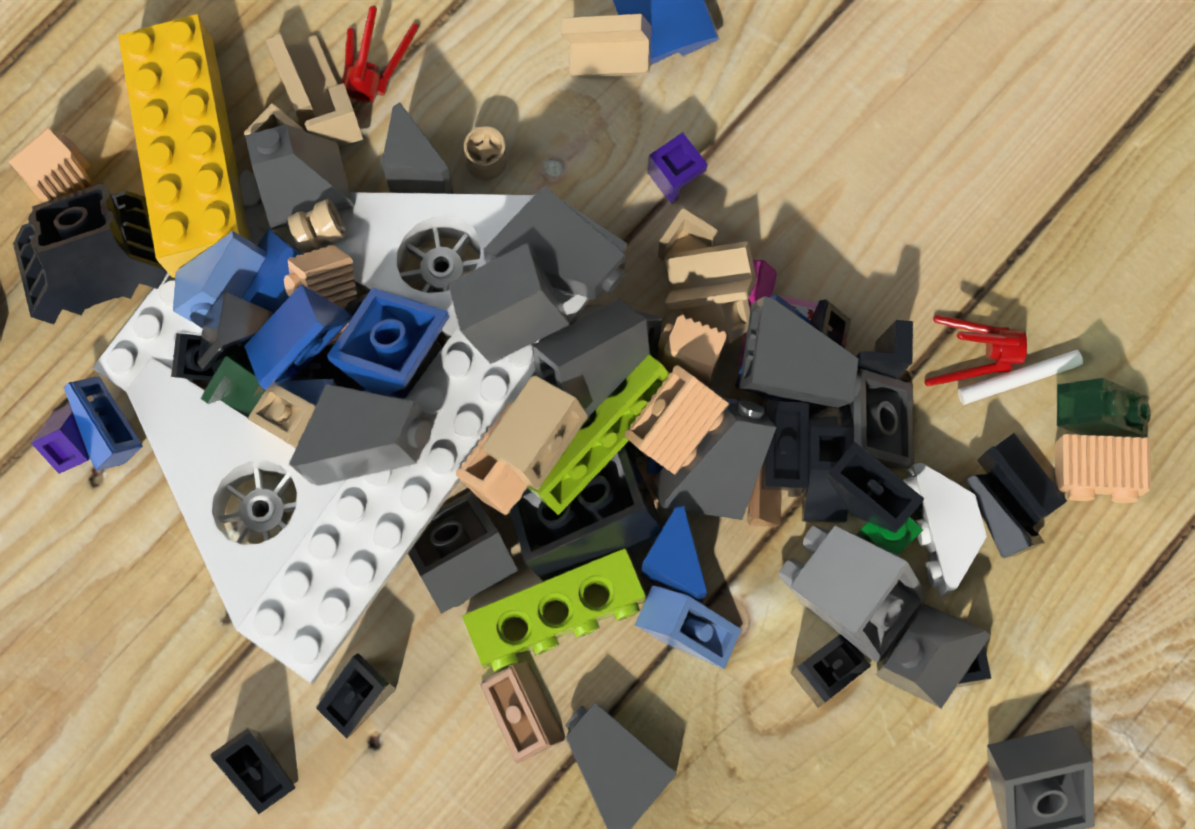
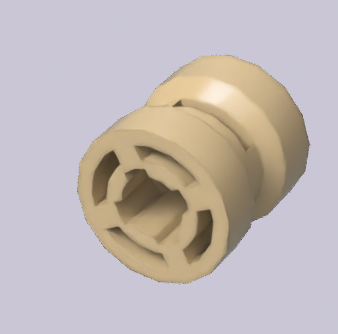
(485, 143)
(316, 226)

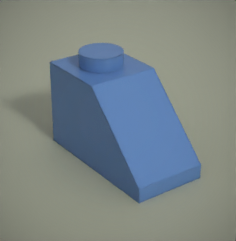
(221, 268)
(688, 626)

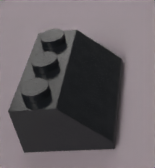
(602, 519)

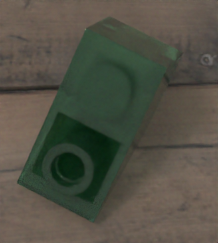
(1102, 409)

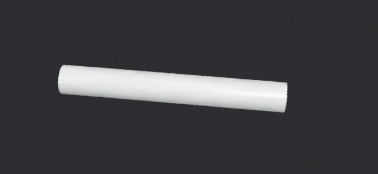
(1020, 377)

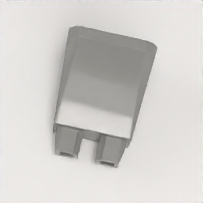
(855, 589)

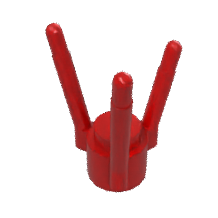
(361, 76)
(1002, 345)

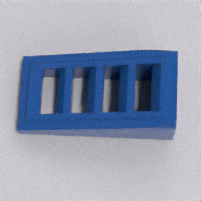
(107, 437)

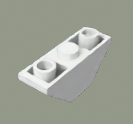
(949, 525)

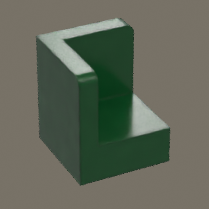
(235, 384)

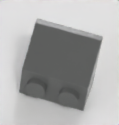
(460, 553)
(1043, 781)

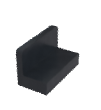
(892, 351)
(788, 454)
(1022, 479)

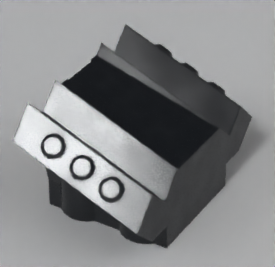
(85, 251)

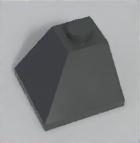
(296, 172)
(933, 655)

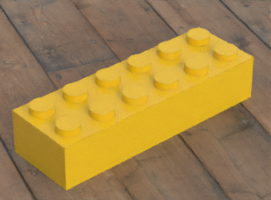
(182, 139)

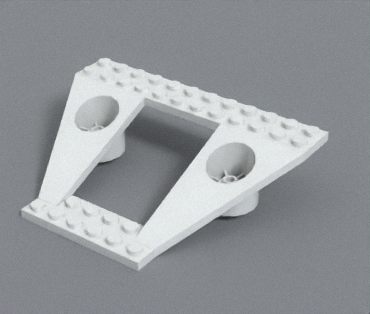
(348, 536)

